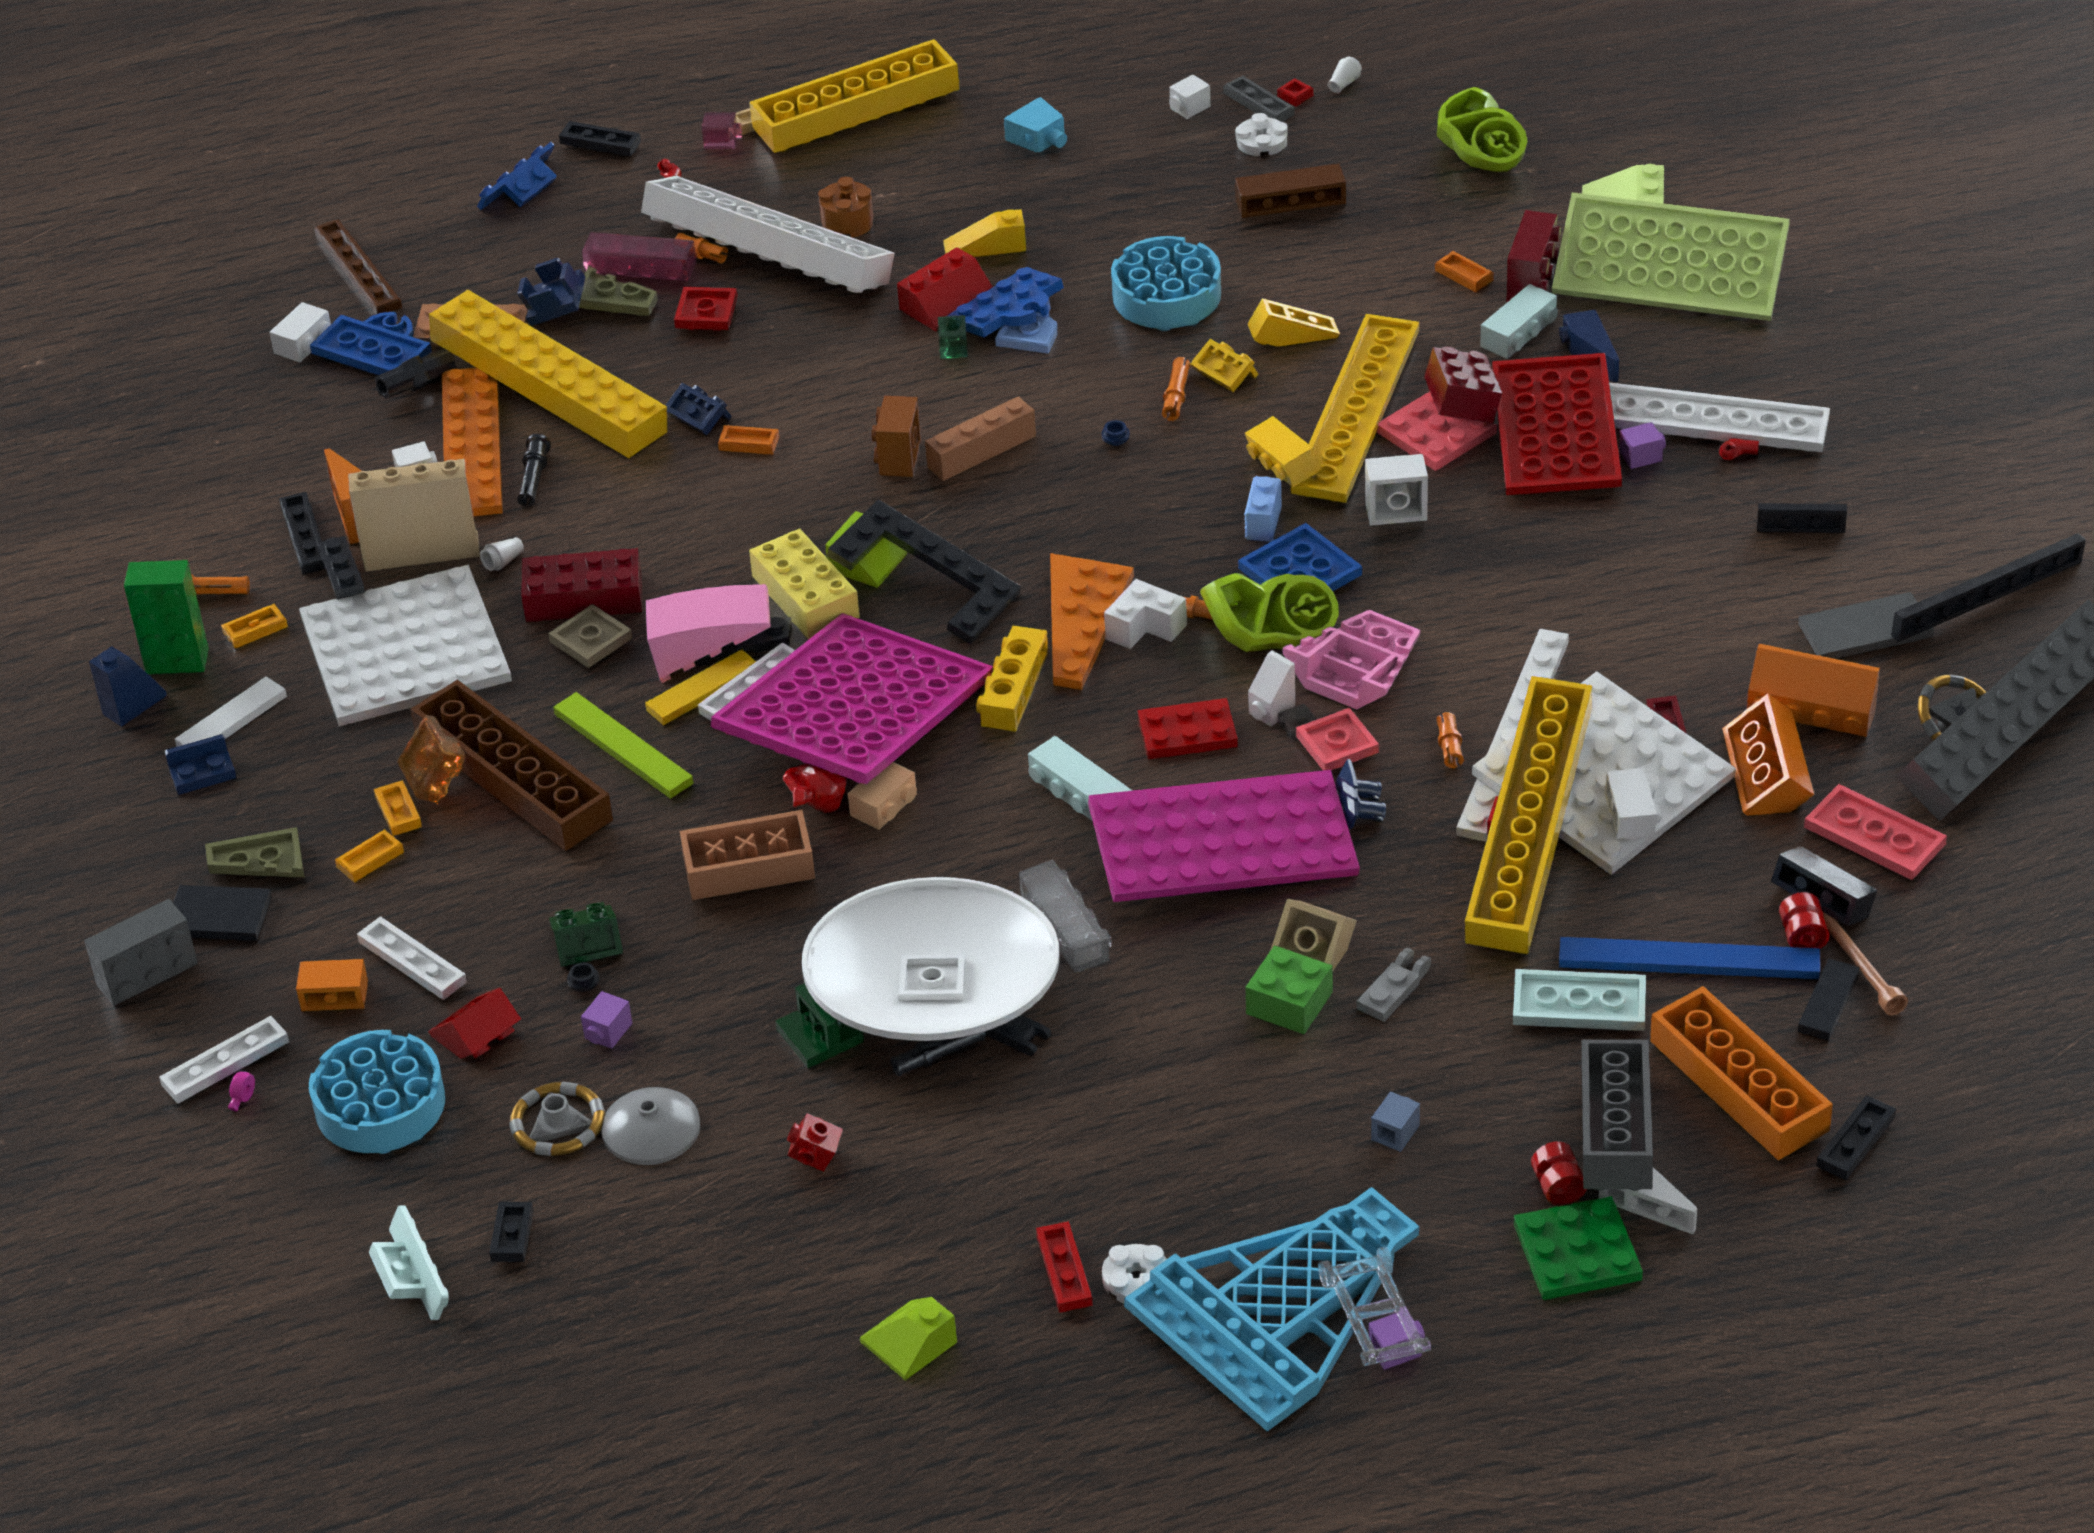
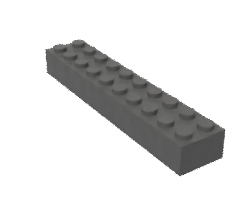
(2004, 716)

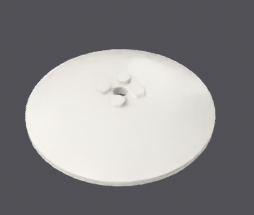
(977, 940)

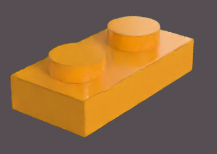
(397, 808)

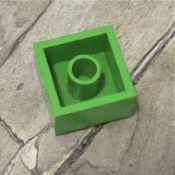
(1289, 989)

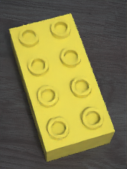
(803, 582)

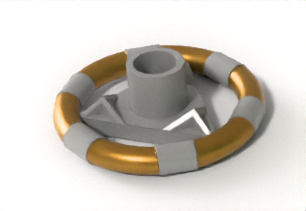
(557, 1119)

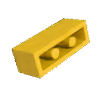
(1282, 451)

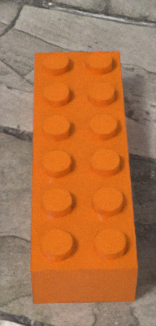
(1741, 1073)

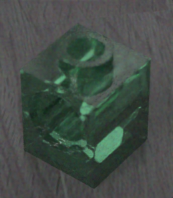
(952, 336)

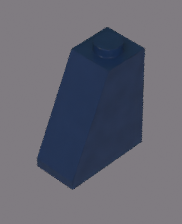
(123, 686)

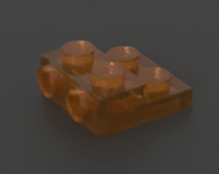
(431, 760)

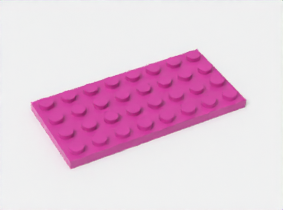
(1222, 835)

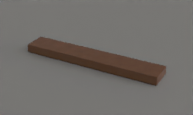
(358, 267)

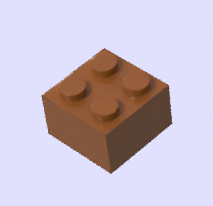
(897, 436)

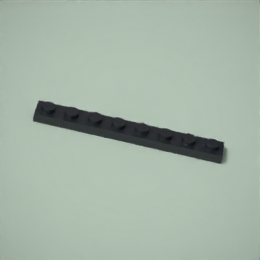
(1987, 587)

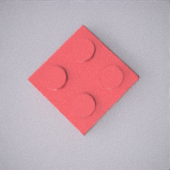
(1336, 739)

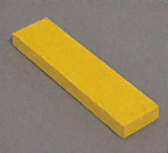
(694, 690)

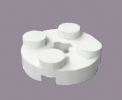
(1261, 135)
(1123, 1261)

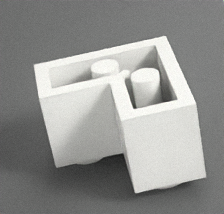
(1144, 610)

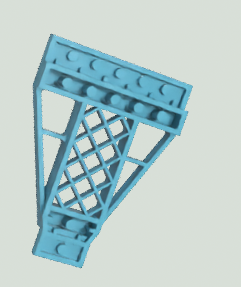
(1251, 1358)

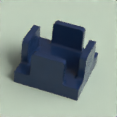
(556, 295)

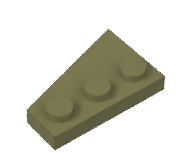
(610, 295)
(258, 855)

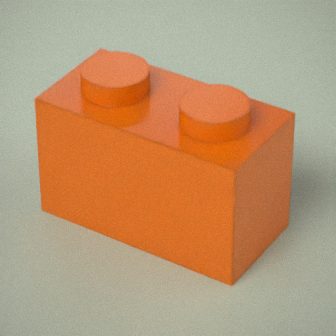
(332, 985)

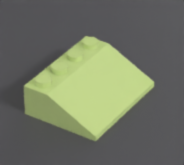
(1633, 183)

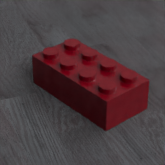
(569, 583)

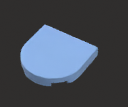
(1031, 337)

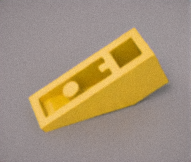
(993, 235)
(1287, 325)

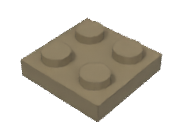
(590, 636)

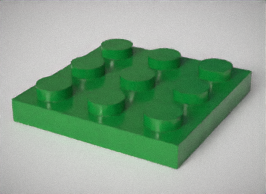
(1577, 1248)

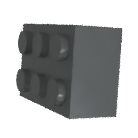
(141, 952)

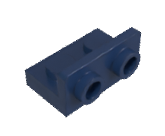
(696, 409)
(200, 764)

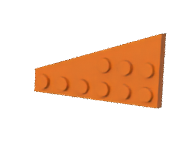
(1078, 602)

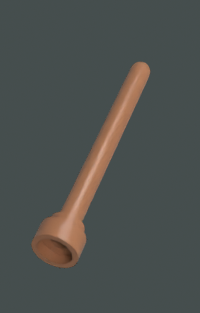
(1890, 998)

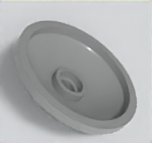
(650, 1126)

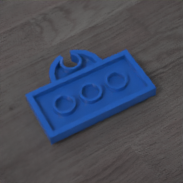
(1010, 302)
(370, 344)

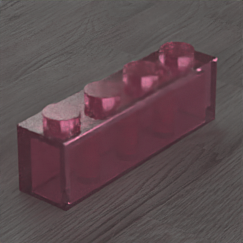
(639, 256)

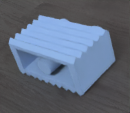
(1263, 509)

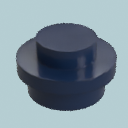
(1115, 433)

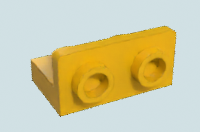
(1223, 365)

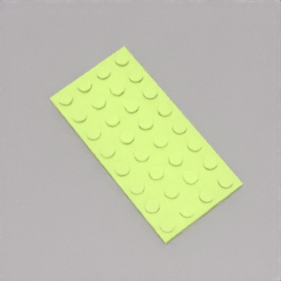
(1671, 256)

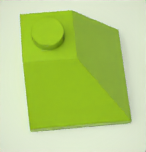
(912, 1336)

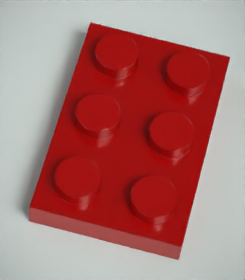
(1187, 728)

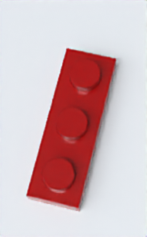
(1064, 1267)

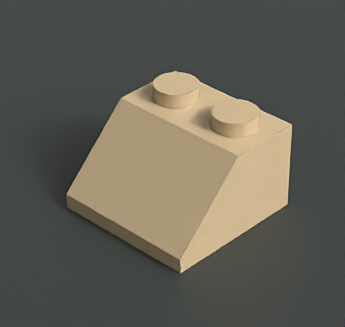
(1314, 932)

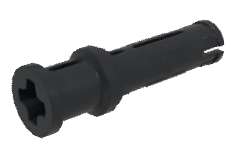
(534, 462)

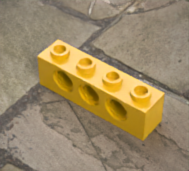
(1013, 678)

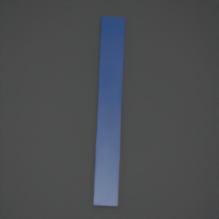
(1689, 958)

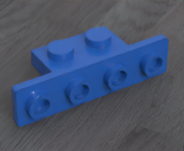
(525, 180)

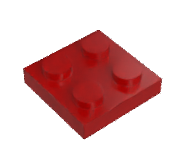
(706, 308)

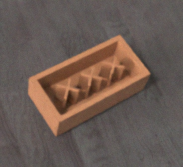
(747, 854)

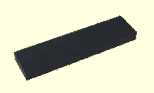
(302, 531)

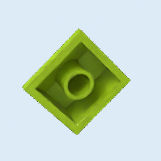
(876, 564)

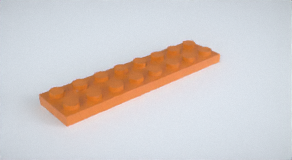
(473, 434)

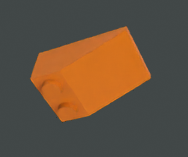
(338, 473)

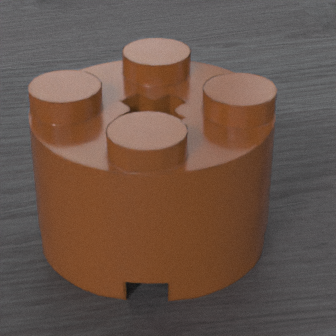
(846, 207)

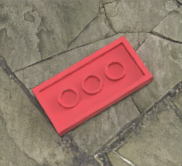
(1875, 831)

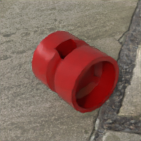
(1804, 921)
(1558, 1173)

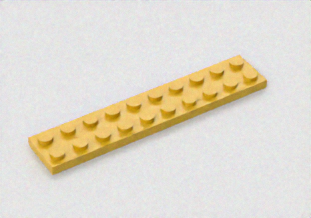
(1357, 405)

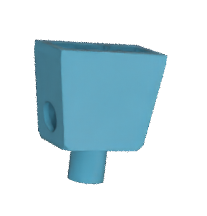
(1035, 126)

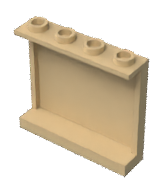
(413, 515)

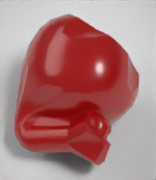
(815, 787)

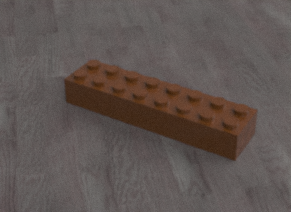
(518, 767)

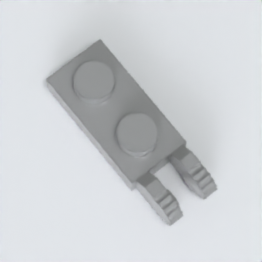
(1393, 986)

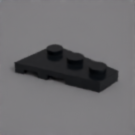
(766, 640)

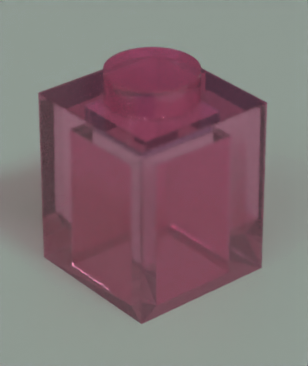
(720, 130)

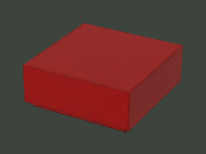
(1295, 92)

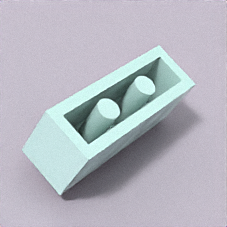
(1518, 321)

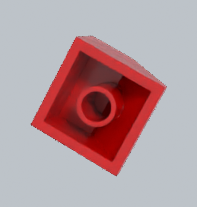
(477, 1024)

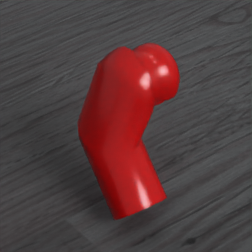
(668, 169)
(1735, 447)

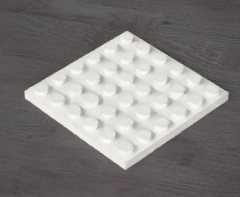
(403, 644)
(1622, 737)

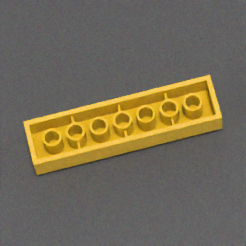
(854, 96)

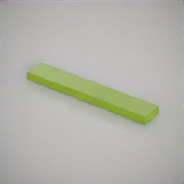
(623, 745)

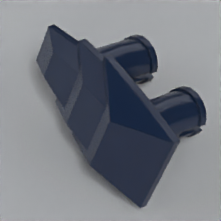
(1350, 792)

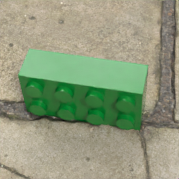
(166, 616)

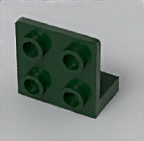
(586, 934)

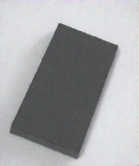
(1857, 627)

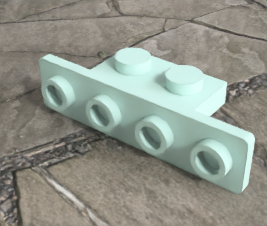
(407, 1267)

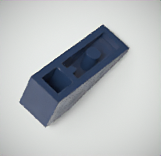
(1586, 335)

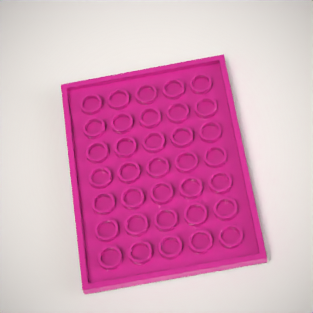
(852, 698)

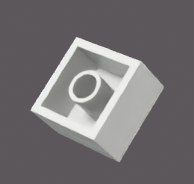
(1396, 489)

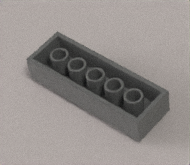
(1616, 1115)

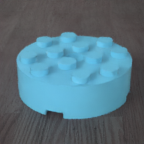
(1166, 282)
(377, 1091)

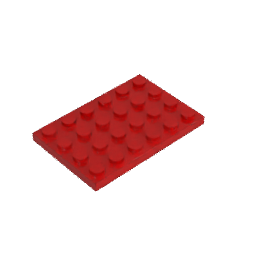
(1557, 424)

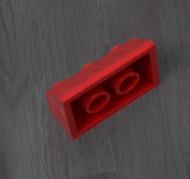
(942, 287)

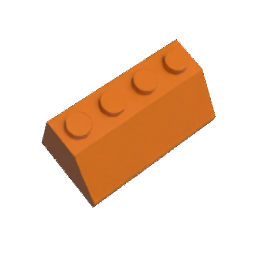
(1817, 688)
(1768, 759)

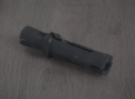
(926, 1053)

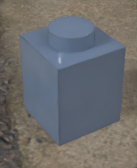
(1395, 1121)

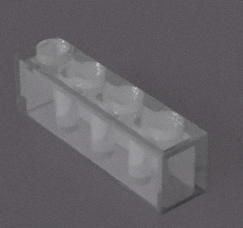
(1076, 927)

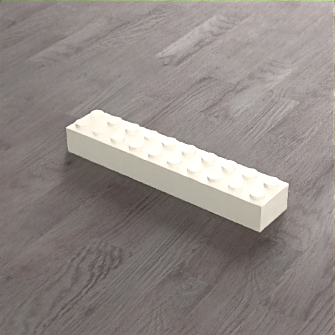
(767, 233)

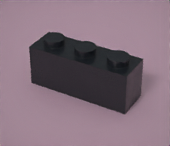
(1838, 891)

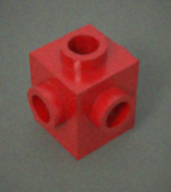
(814, 1141)

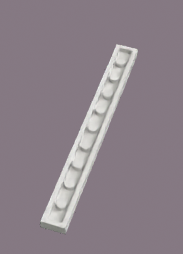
(1541, 662)

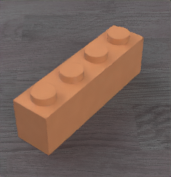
(980, 438)

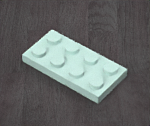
(1579, 999)

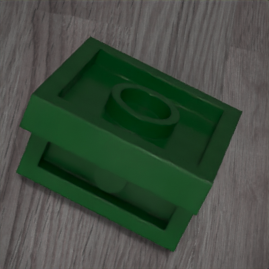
(814, 1032)

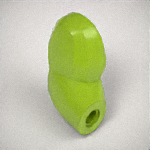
(1481, 131)
(1270, 613)

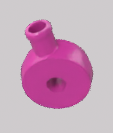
(241, 1089)

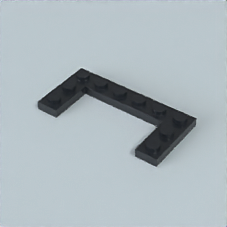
(991, 588)

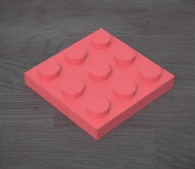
(1439, 438)

